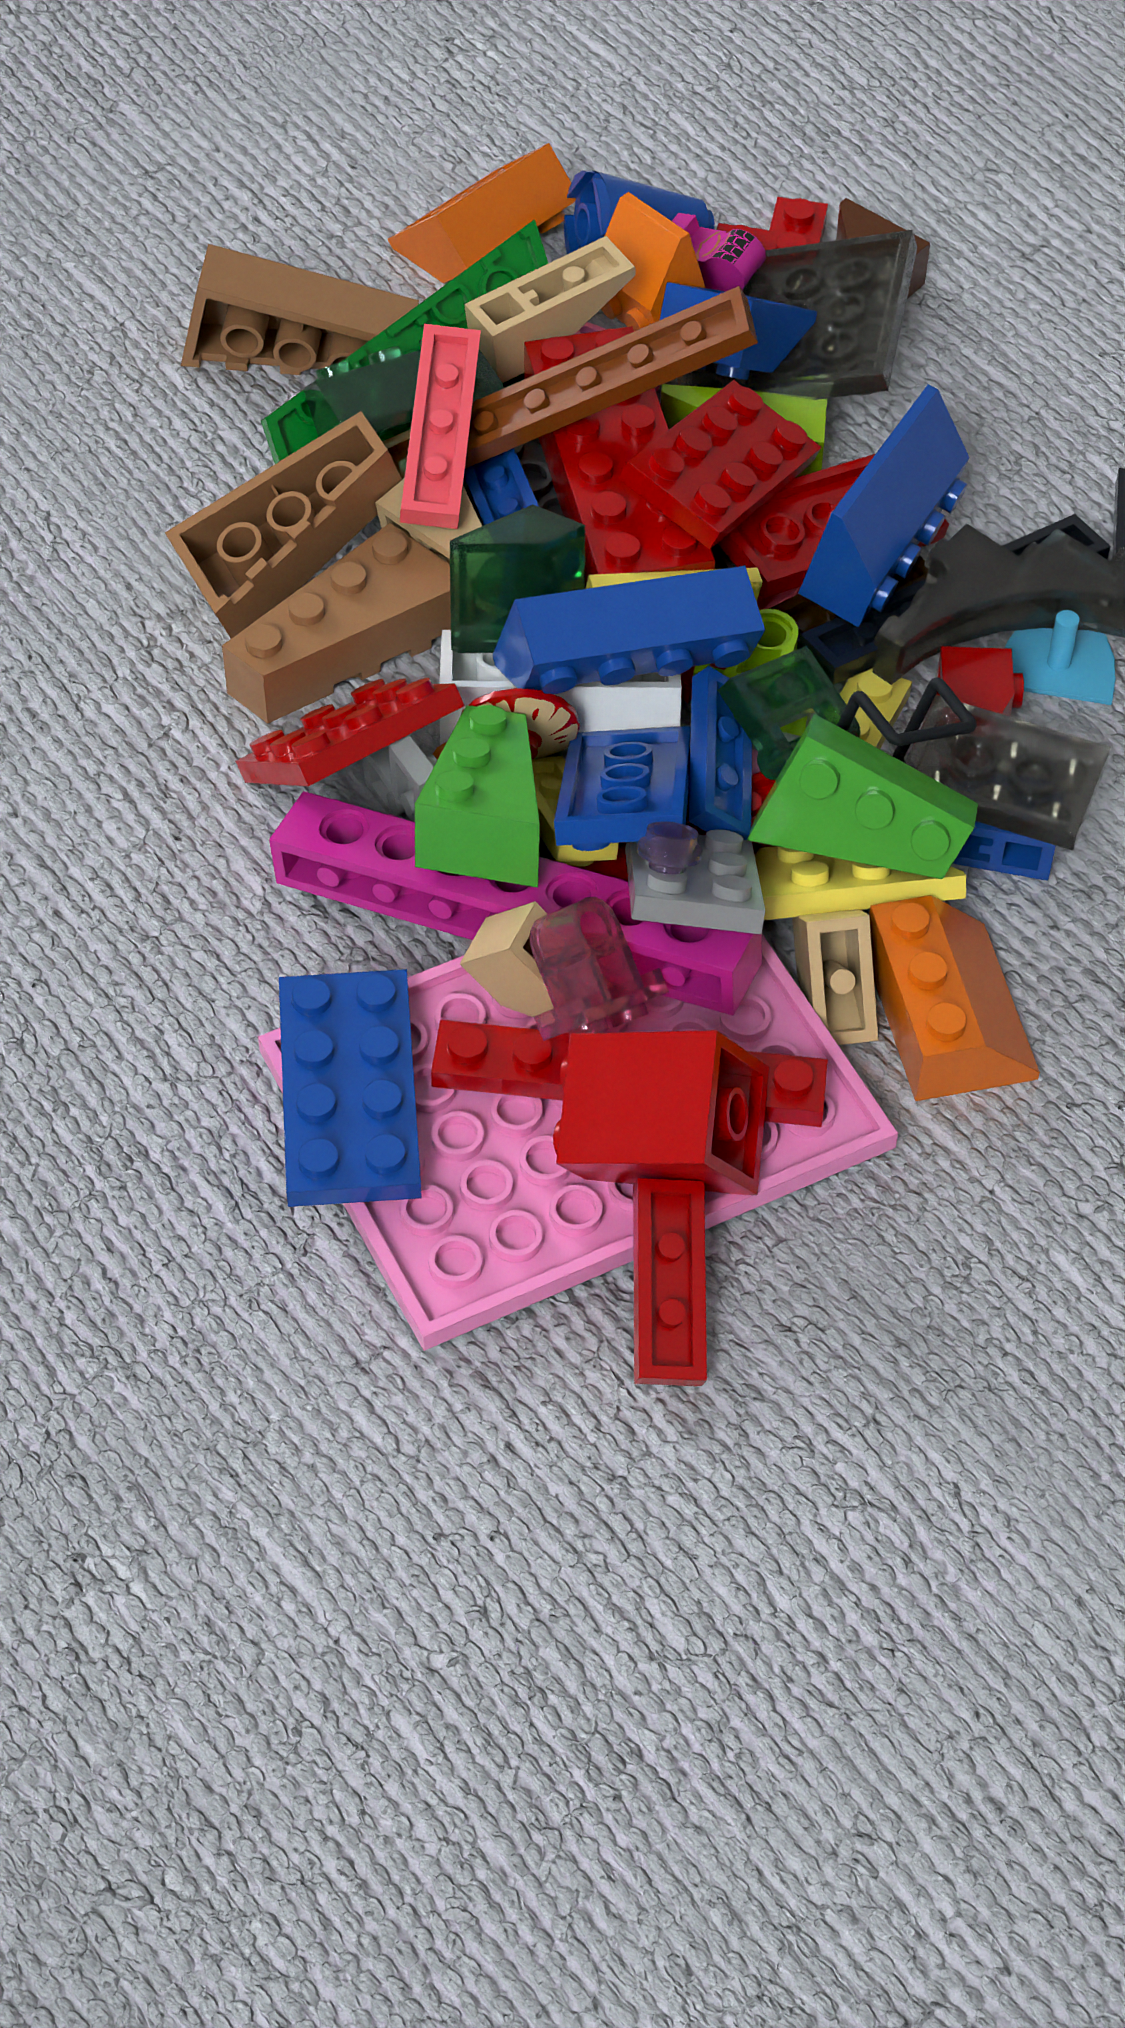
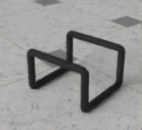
(912, 733)

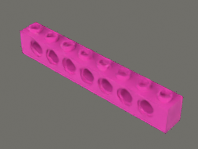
(371, 864)

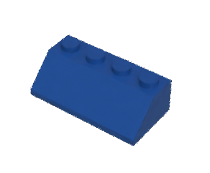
(889, 512)
(630, 630)

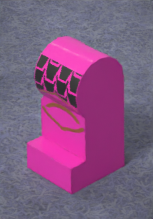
(723, 257)

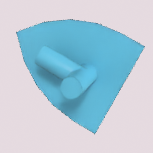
(1065, 661)

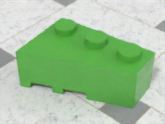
(481, 801)
(862, 806)

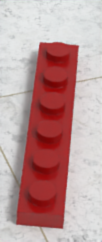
(524, 1065)

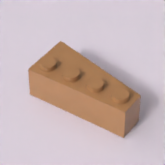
(281, 315)
(285, 522)
(341, 625)

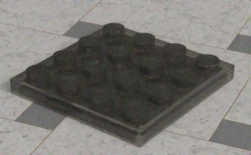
(860, 305)

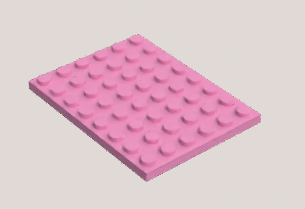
(514, 1226)

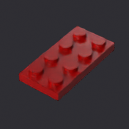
(720, 463)
(789, 526)

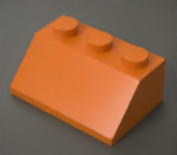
(487, 214)
(946, 999)

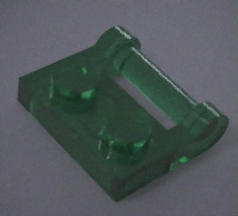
(779, 695)

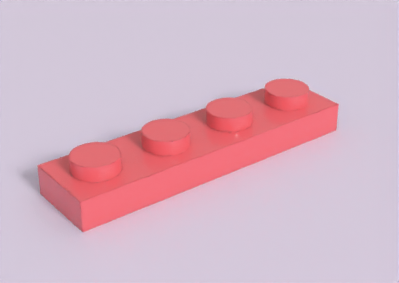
(440, 427)

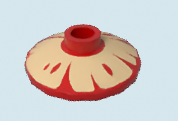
(549, 717)

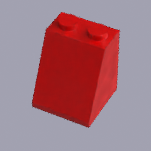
(662, 1109)

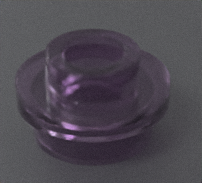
(670, 847)

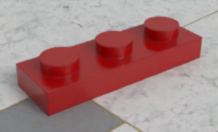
(669, 1282)

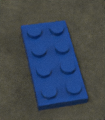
(621, 784)
(348, 1088)

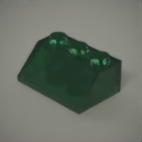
(379, 390)

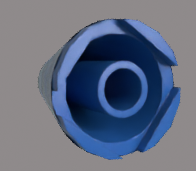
(598, 197)

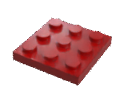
(346, 735)

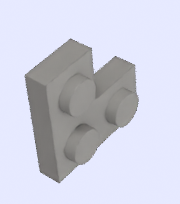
(398, 776)

